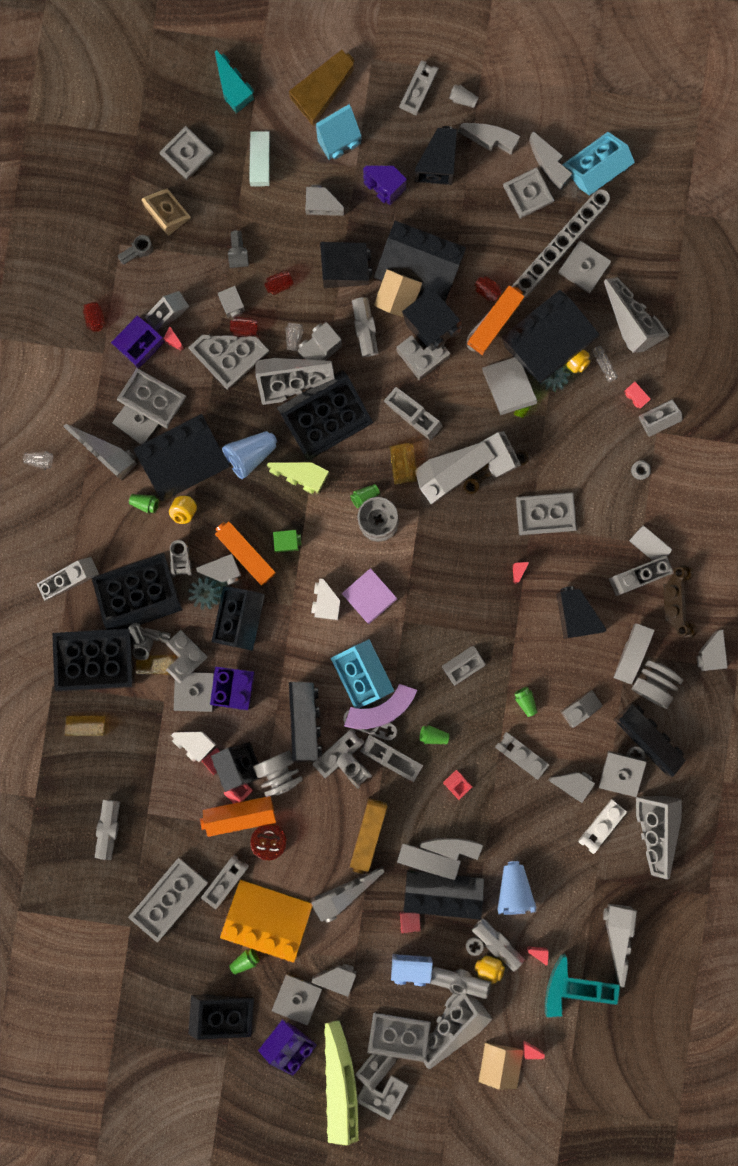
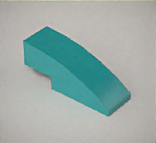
(590, 990)
(553, 1002)

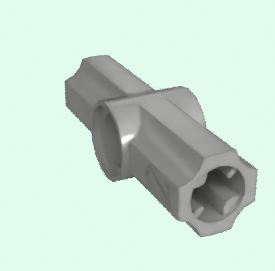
(365, 327)
(107, 829)
(498, 944)
(460, 982)

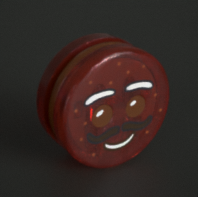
(268, 842)

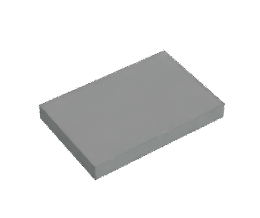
(509, 385)
(151, 398)
(546, 514)
(399, 1037)

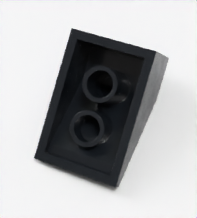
(220, 1016)

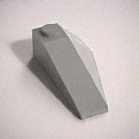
(636, 325)
(284, 377)
(111, 456)
(447, 471)
(660, 826)
(336, 900)
(620, 926)
(459, 1024)

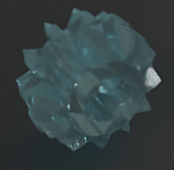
(557, 381)
(200, 599)

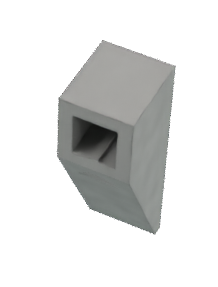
(641, 575)
(68, 578)

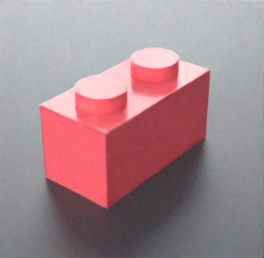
(637, 395)

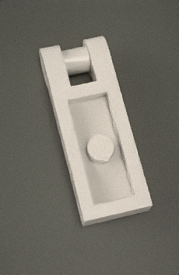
(602, 825)

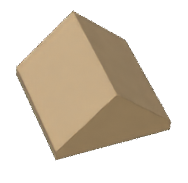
(166, 210)
(397, 293)
(500, 1066)

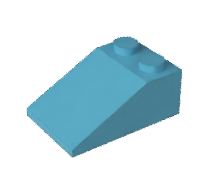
(338, 133)

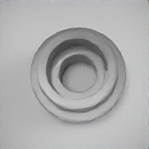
(645, 466)

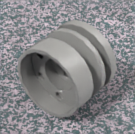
(373, 509)
(657, 684)
(278, 774)

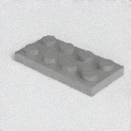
(168, 899)

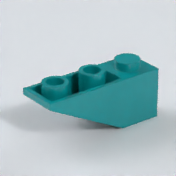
(234, 89)

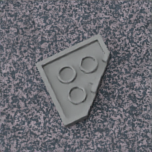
(228, 356)

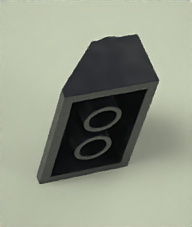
(238, 618)

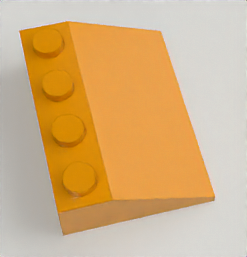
(266, 920)

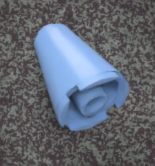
(249, 452)
(515, 891)

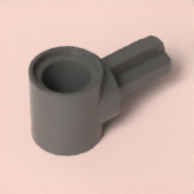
(134, 250)
(237, 254)
(141, 643)

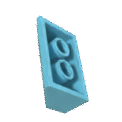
(599, 163)
(362, 674)

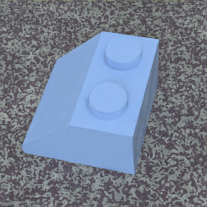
(411, 969)

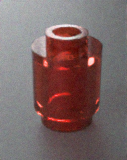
(278, 282)
(488, 288)
(93, 316)
(243, 326)

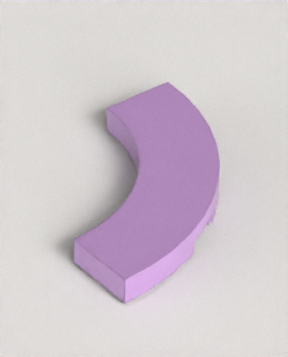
(383, 713)

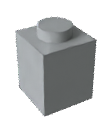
(231, 302)

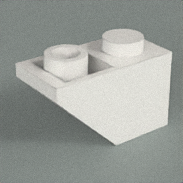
(327, 602)
(196, 744)

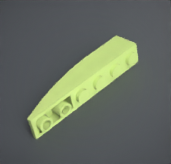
(341, 1088)

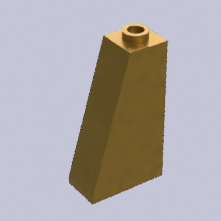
(322, 85)
(368, 835)

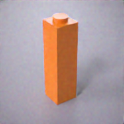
(496, 319)
(244, 553)
(238, 816)

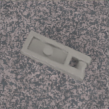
(418, 88)
(522, 756)
(328, 761)
(224, 882)

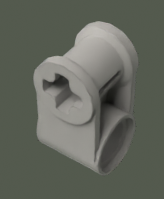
(180, 560)
(353, 769)

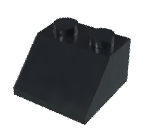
(236, 766)

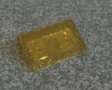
(403, 463)
(155, 664)
(85, 726)

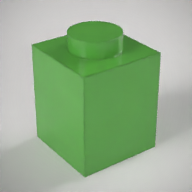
(286, 541)

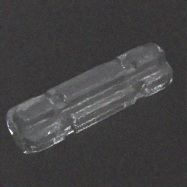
(605, 363)

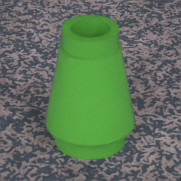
(362, 495)
(146, 503)
(525, 699)
(432, 735)
(245, 961)

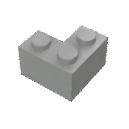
(322, 345)
(419, 360)

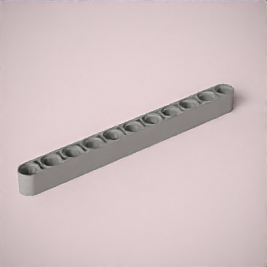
(556, 249)

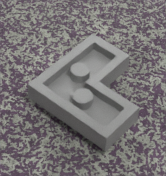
(189, 657)
(383, 1102)

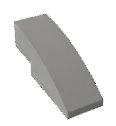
(490, 136)
(549, 161)
(413, 413)
(633, 653)
(391, 758)
(452, 847)
(428, 861)

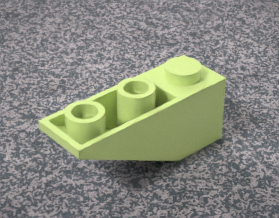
(306, 474)

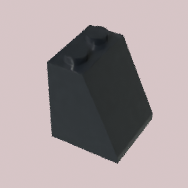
(438, 159)
(345, 264)
(432, 320)
(577, 614)

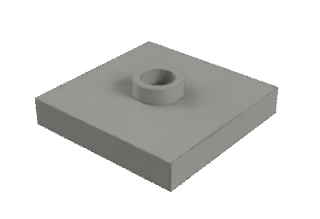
(186, 153)
(528, 192)
(584, 267)
(135, 424)
(194, 693)
(622, 773)
(296, 999)

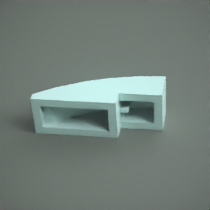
(259, 158)

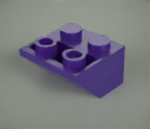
(385, 181)
(138, 341)
(232, 688)
(287, 1048)

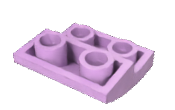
(369, 596)

